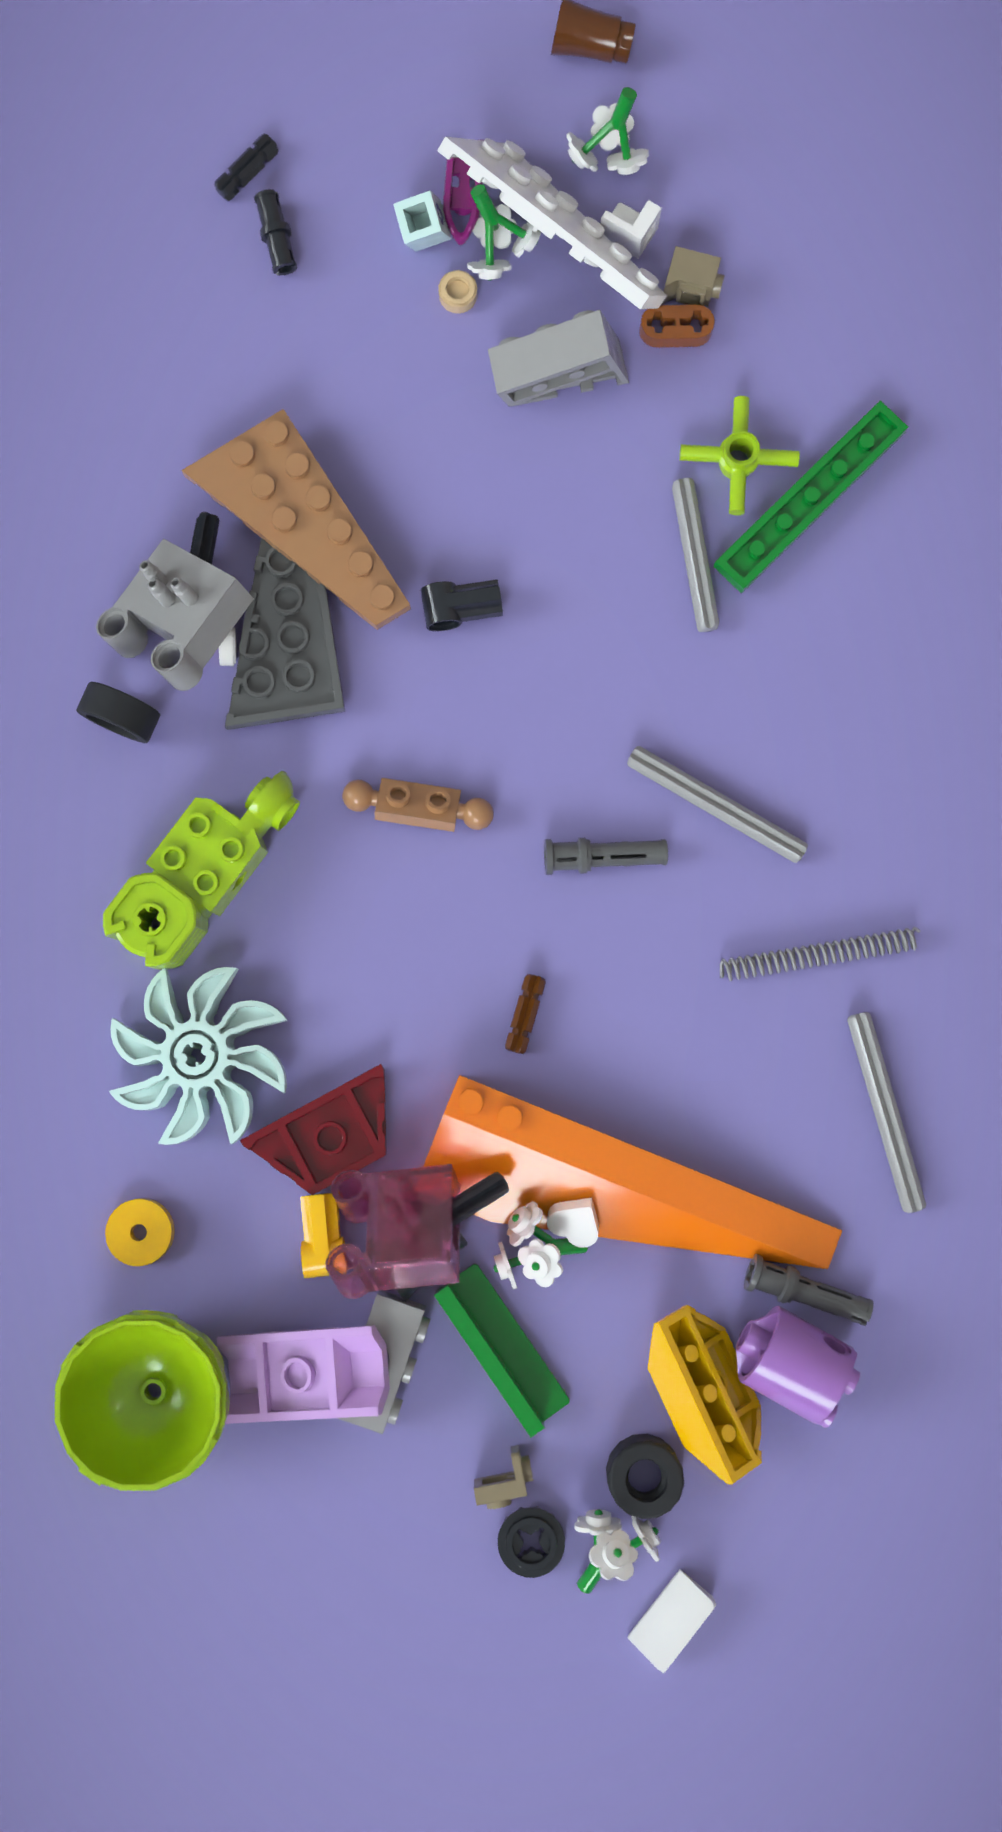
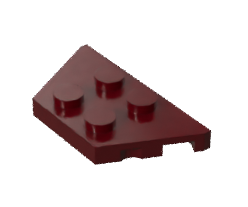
(328, 1134)

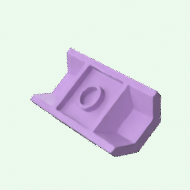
(306, 1374)

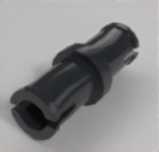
(275, 232)

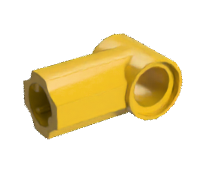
(320, 1233)

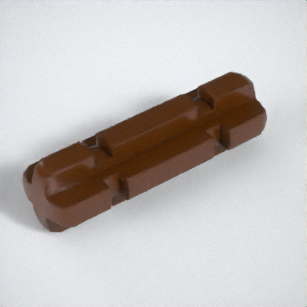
(525, 1014)

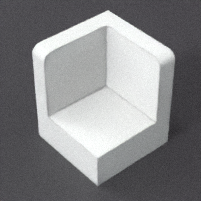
(630, 227)

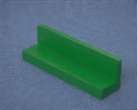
(502, 1349)

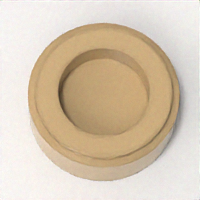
(457, 291)

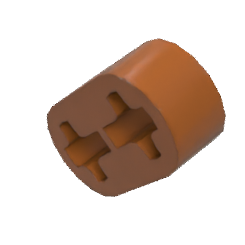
(676, 326)

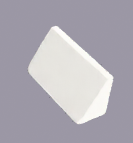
(672, 1620)

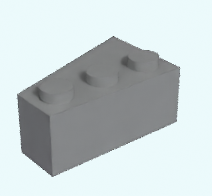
(557, 358)

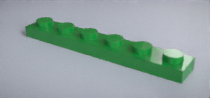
(810, 497)

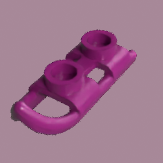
(459, 199)

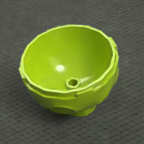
(113, 1422)

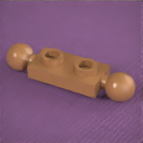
(417, 804)

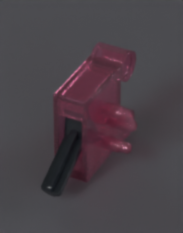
(410, 1226)

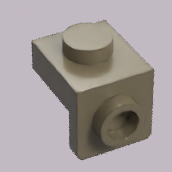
(499, 1489)

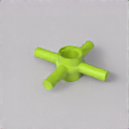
(741, 441)

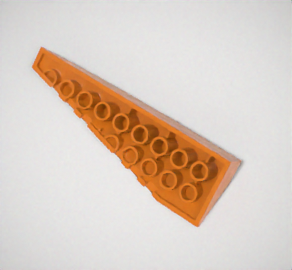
(632, 1190)

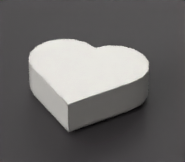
(575, 1221)

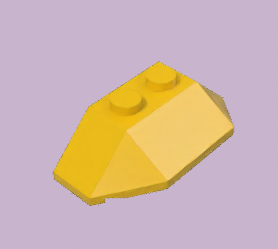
(702, 1393)

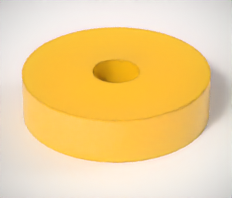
(121, 1237)

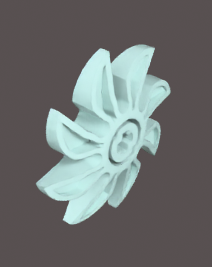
(178, 1063)

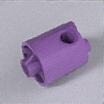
(796, 1365)

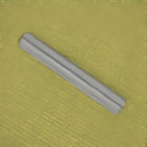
(695, 555)

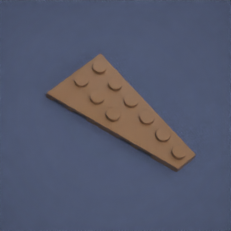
(291, 504)

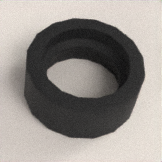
(118, 712)

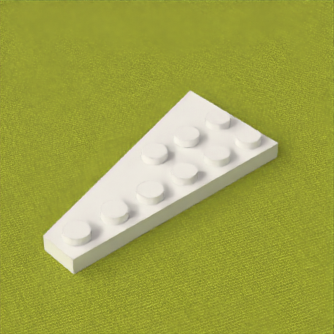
(554, 212)

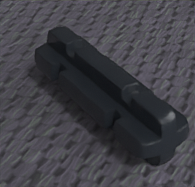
(246, 167)

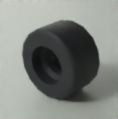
(638, 1503)

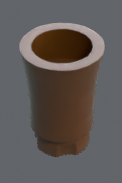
(591, 34)

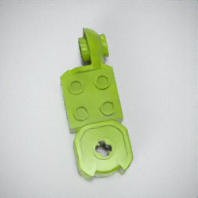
(196, 874)

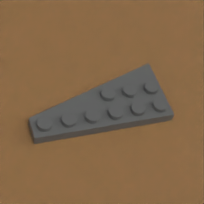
(285, 648)

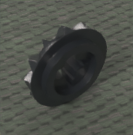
(531, 1562)

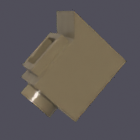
(693, 278)

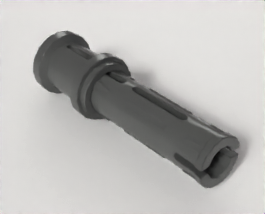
(584, 855)
(790, 1285)

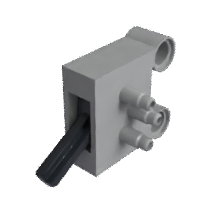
(182, 602)

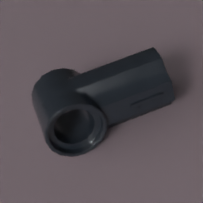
(451, 604)

